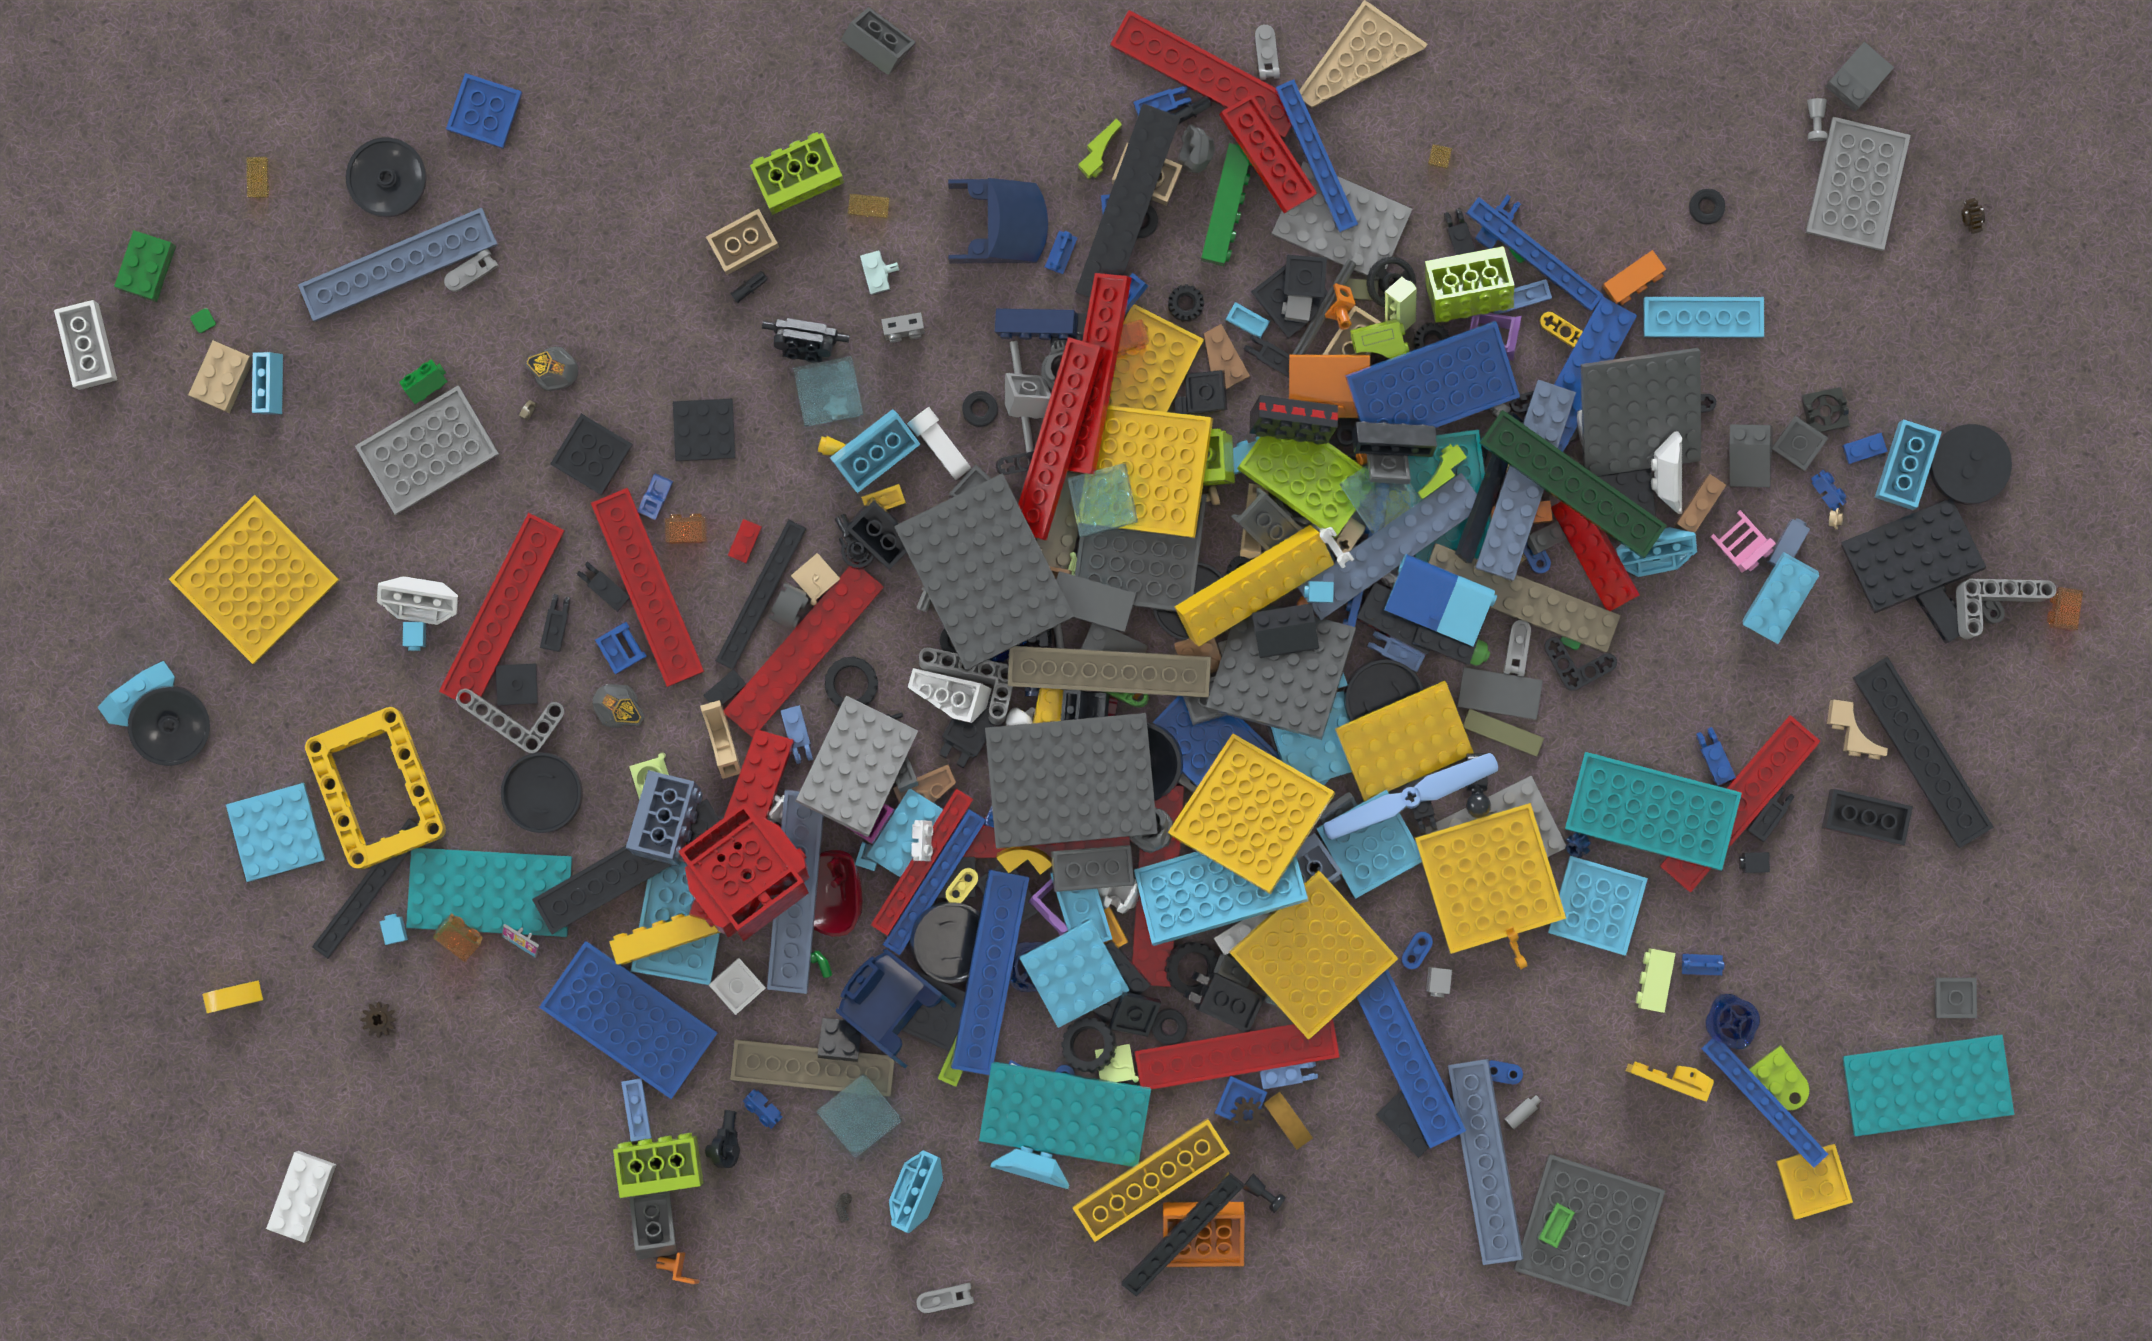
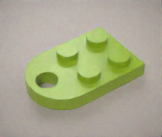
(1781, 1078)

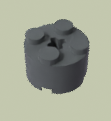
(788, 605)

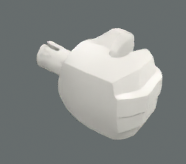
(1121, 897)

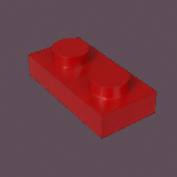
(744, 541)

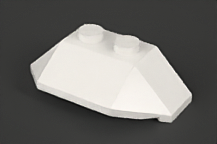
(1668, 472)
(418, 600)

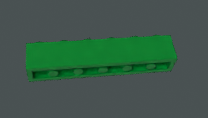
(1226, 205)

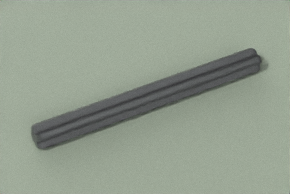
(1319, 317)

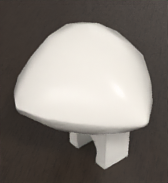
(1017, 716)

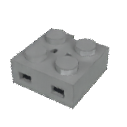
(903, 326)

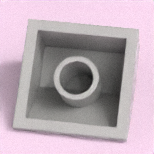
(1026, 395)

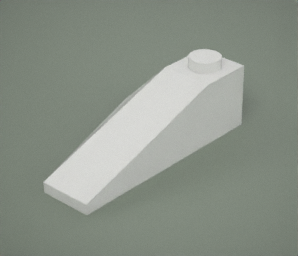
(954, 696)

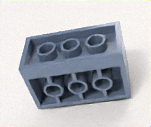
(653, 811)
(1314, 852)

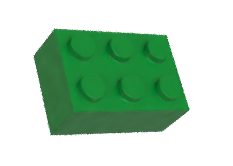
(145, 266)

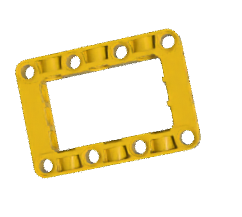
(339, 803)

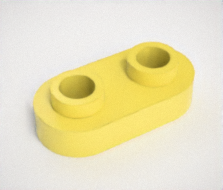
(961, 885)

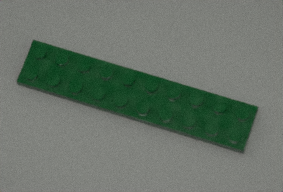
(1573, 484)

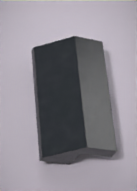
(1083, 705)

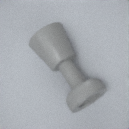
(1817, 111)

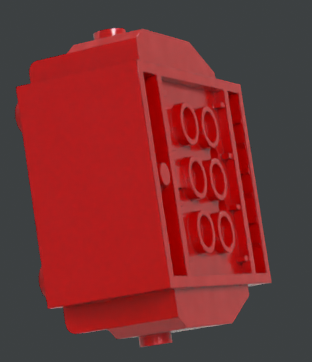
(720, 887)

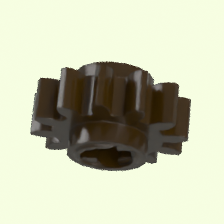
(1973, 215)
(386, 1018)
(1247, 1106)

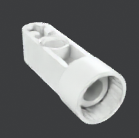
(926, 426)

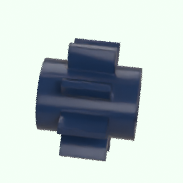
(1578, 845)

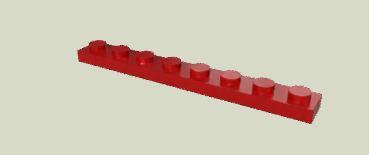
(917, 870)

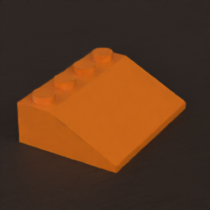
(1324, 380)
(1216, 1244)

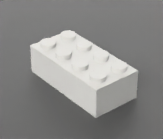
(85, 345)
(301, 1196)

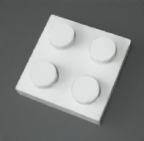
(737, 986)

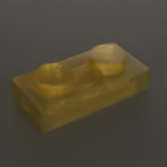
(257, 177)
(868, 206)

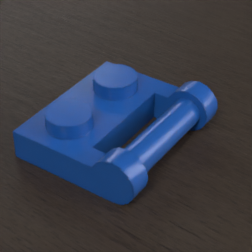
(614, 650)

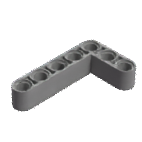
(1997, 593)
(974, 674)
(509, 722)

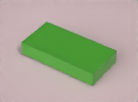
(1556, 1225)

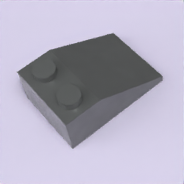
(1859, 76)
(1750, 455)
(1107, 639)
(653, 1225)

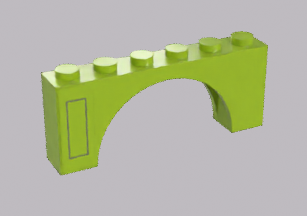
(1381, 338)

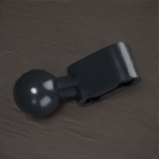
(1478, 803)

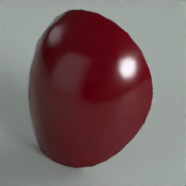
(838, 894)

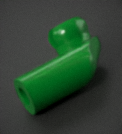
(822, 962)

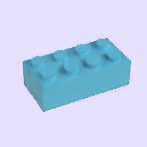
(875, 450)
(1908, 464)
(1780, 597)

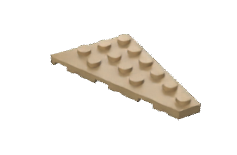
(1361, 50)

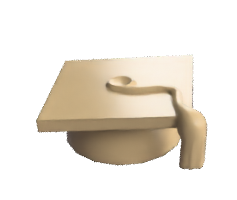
(815, 577)

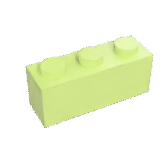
(1401, 302)
(1655, 980)

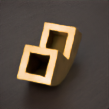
(1288, 1120)

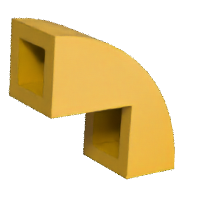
(1015, 856)
(232, 996)

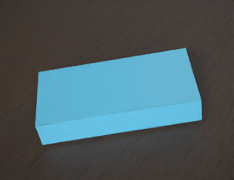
(1247, 320)

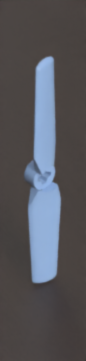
(1430, 788)

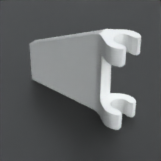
(1326, 535)

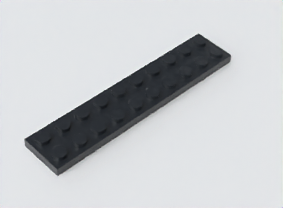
(1130, 195)
(1922, 752)
(607, 879)

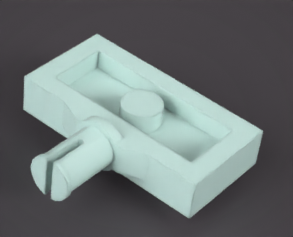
(877, 272)

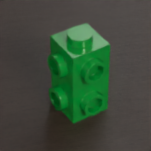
(423, 381)

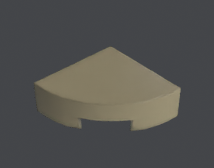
(527, 410)

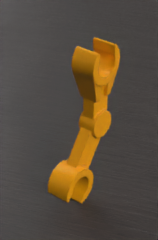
(1513, 937)

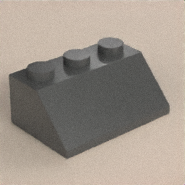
(877, 40)

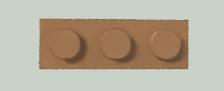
(1700, 504)

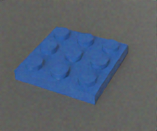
(484, 110)

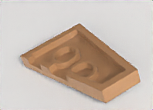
(1224, 356)
(931, 785)

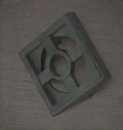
(1835, 393)

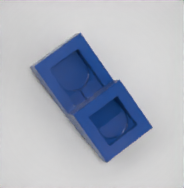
(655, 496)

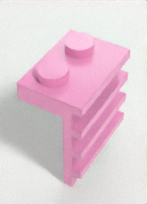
(1755, 550)

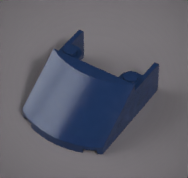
(1014, 221)
(883, 1000)

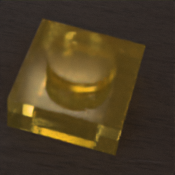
(1439, 156)

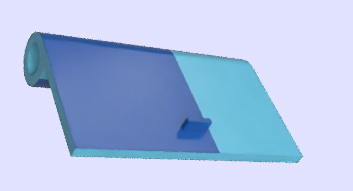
(1440, 600)

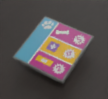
(520, 940)

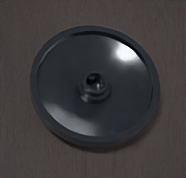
(386, 177)
(168, 725)
(1165, 760)

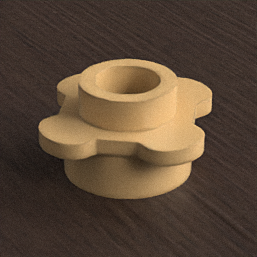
(1835, 518)

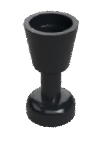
(1257, 1188)

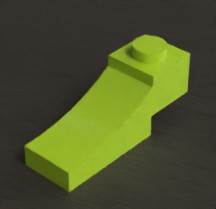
(1093, 163)
(1451, 457)

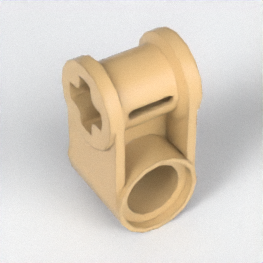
(1349, 534)

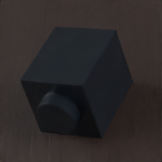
(1755, 862)

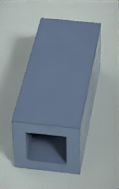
(1789, 541)

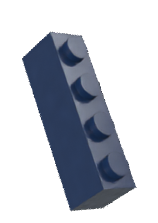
(1036, 323)

